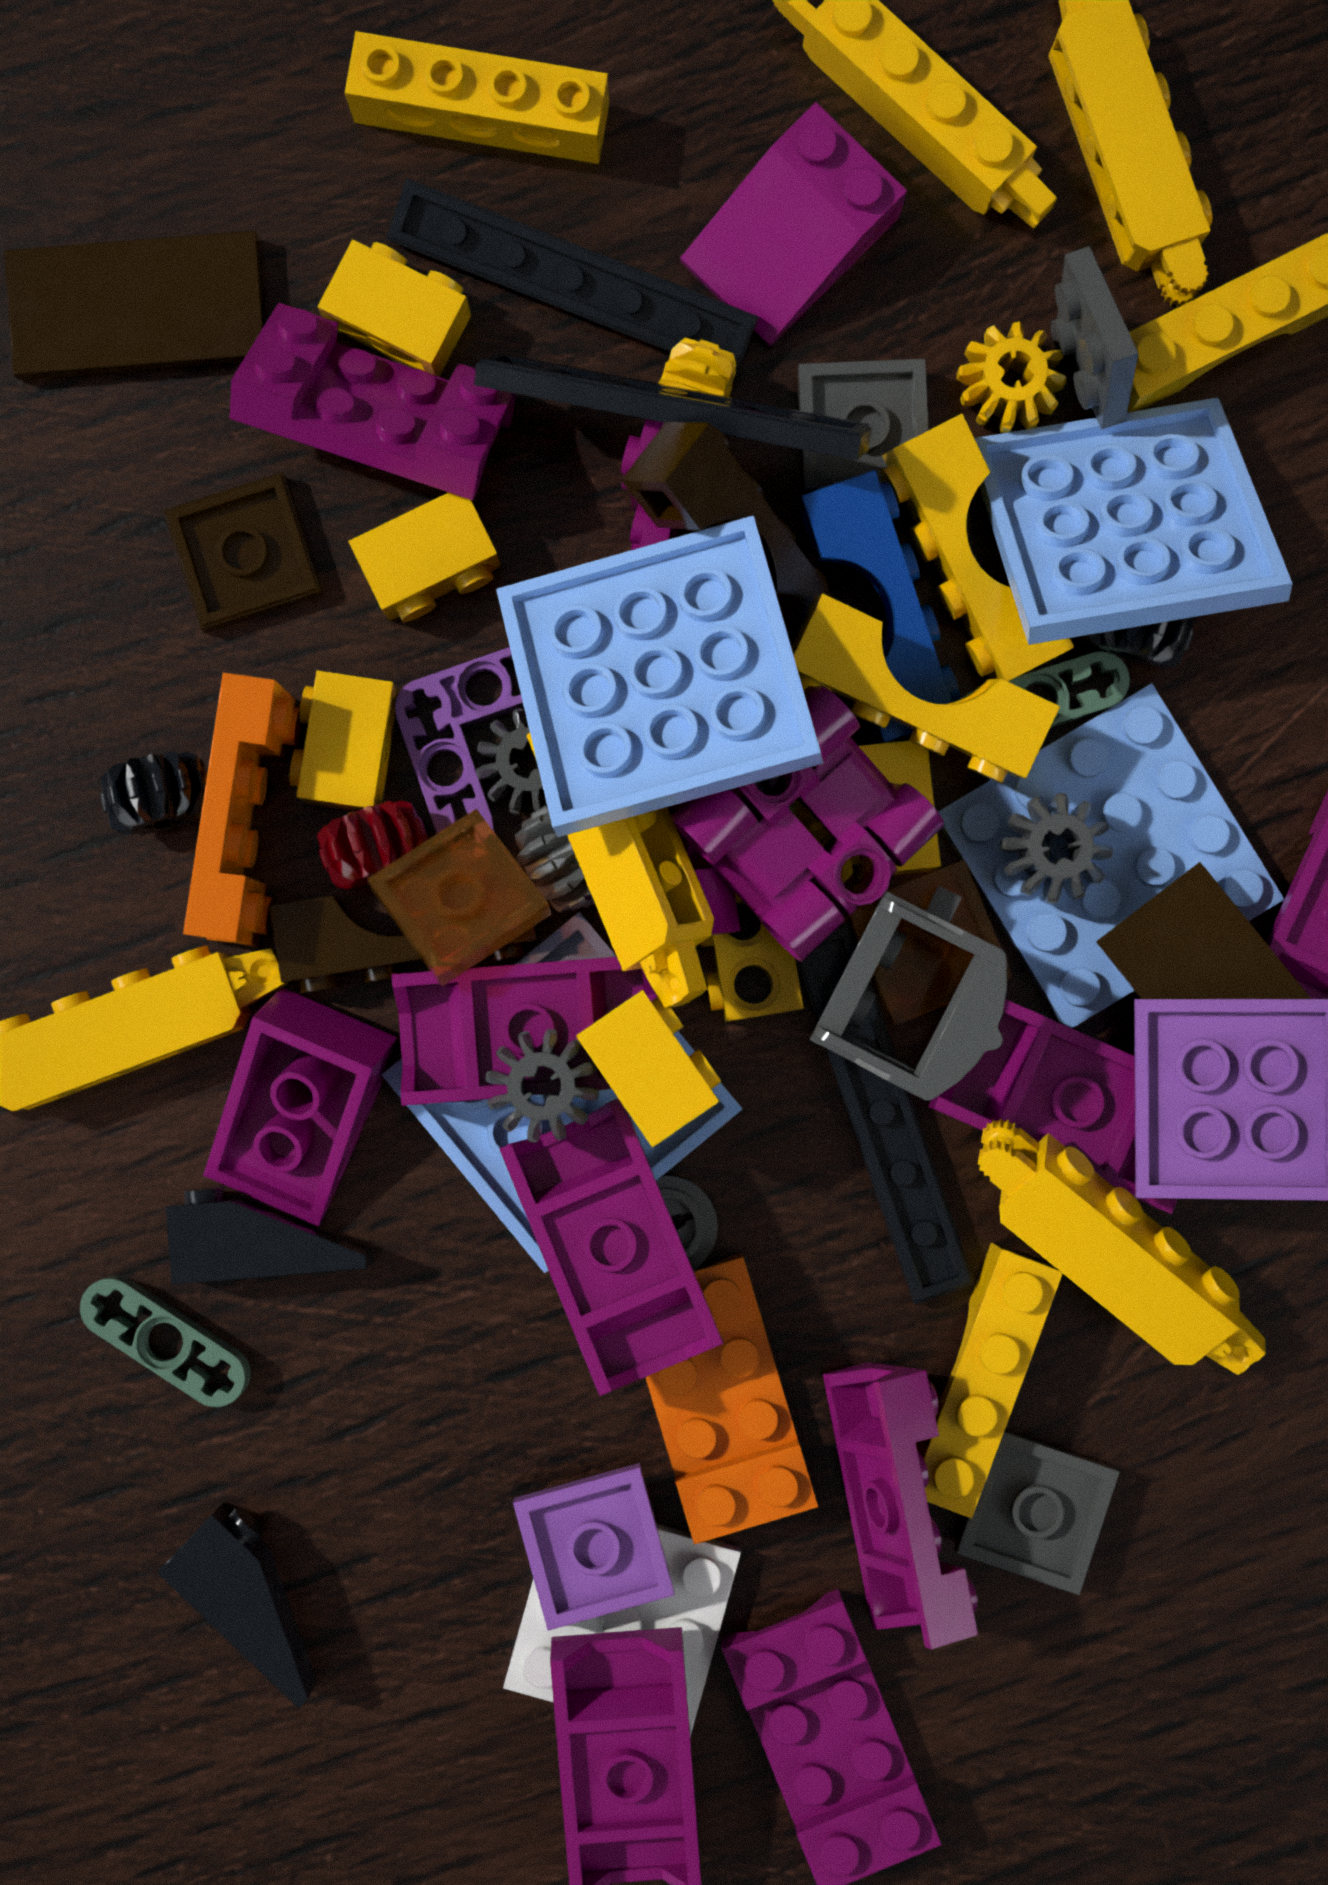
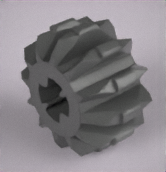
(511, 745)
(1047, 826)
(552, 863)
(529, 1067)

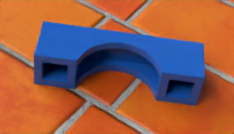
(855, 528)

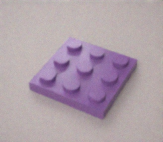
(1231, 1099)

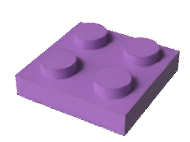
(593, 1546)

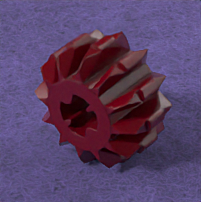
(369, 841)

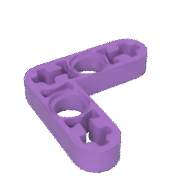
(456, 713)

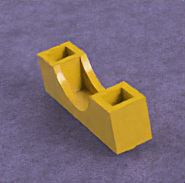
(1228, 320)
(937, 482)
(993, 725)
(994, 1355)

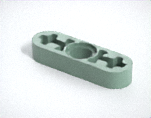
(1078, 671)
(134, 1302)

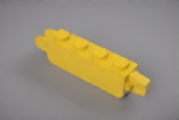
(923, 104)
(1132, 144)
(648, 900)
(131, 1026)
(1117, 1250)

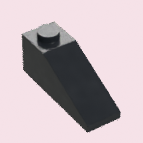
(243, 1240)
(237, 1588)

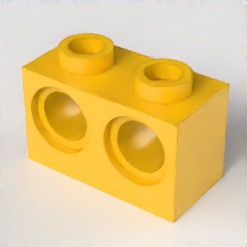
(760, 952)

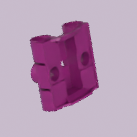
(780, 865)

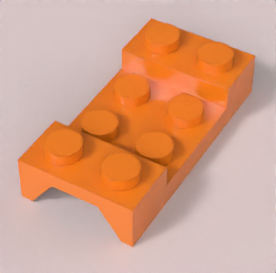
(251, 722)
(730, 1419)

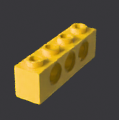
(477, 97)

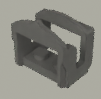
(966, 1026)

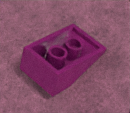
(795, 224)
(298, 1104)

